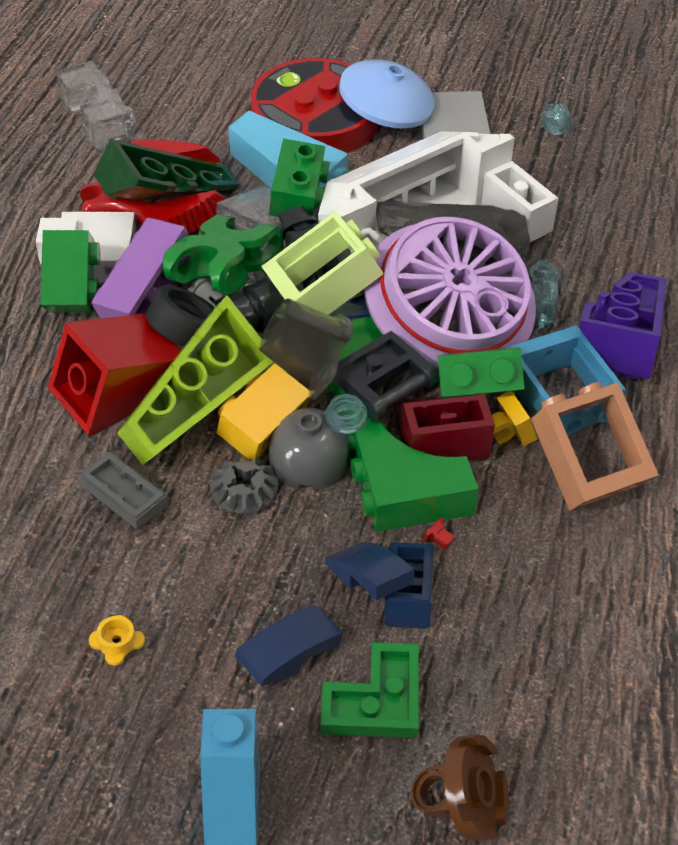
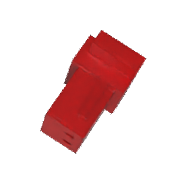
(439, 535)

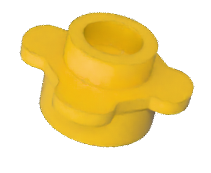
(114, 628)

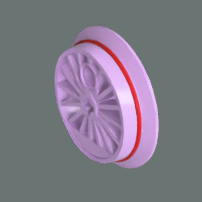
(463, 291)

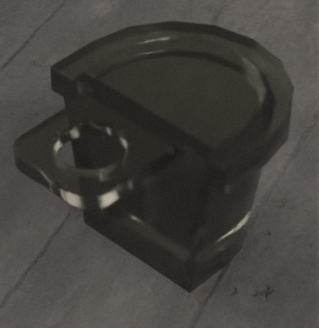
(306, 343)

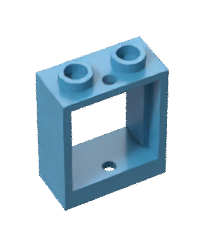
(565, 349)

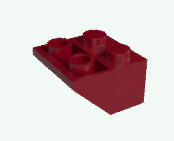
(447, 425)

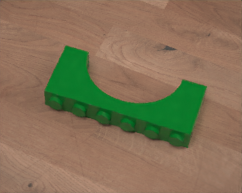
(398, 481)

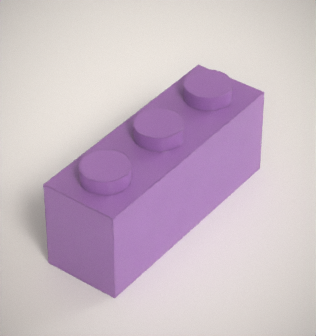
(138, 271)

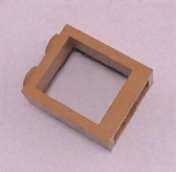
(562, 457)

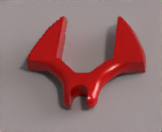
(184, 211)

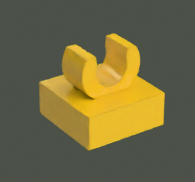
(512, 421)

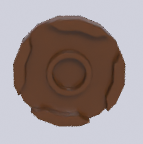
(474, 791)

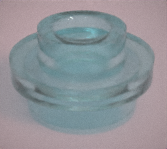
(556, 118)
(346, 414)

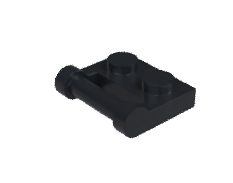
(377, 365)

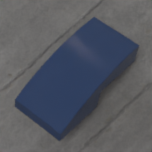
(371, 567)
(284, 644)

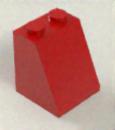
(108, 368)

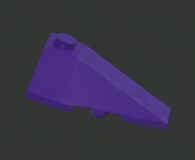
(627, 324)

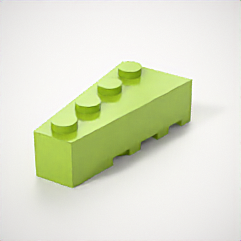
(202, 376)

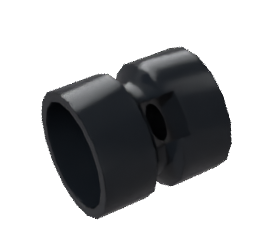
(256, 302)

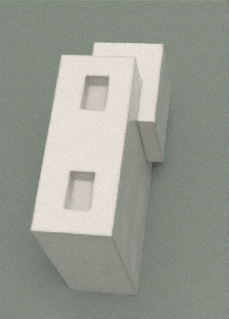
(110, 229)

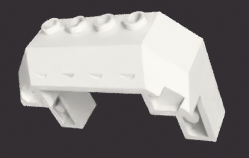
(441, 170)

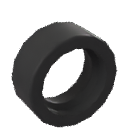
(177, 313)

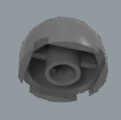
(308, 450)

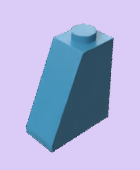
(230, 776)

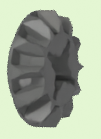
(239, 497)

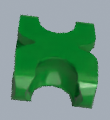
(222, 254)

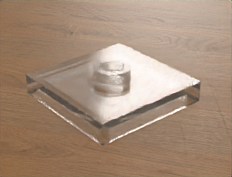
(250, 208)

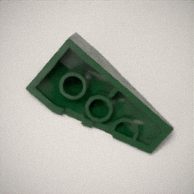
(150, 173)

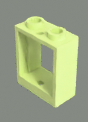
(316, 250)

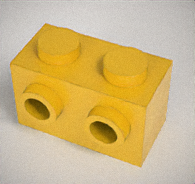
(258, 411)

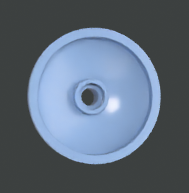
(387, 93)

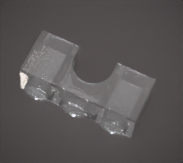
(101, 107)

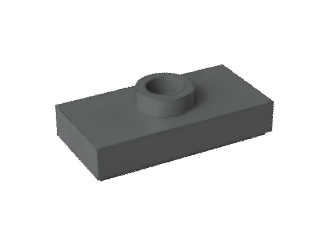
(123, 490)

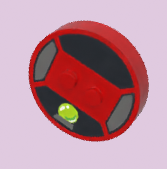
(308, 100)

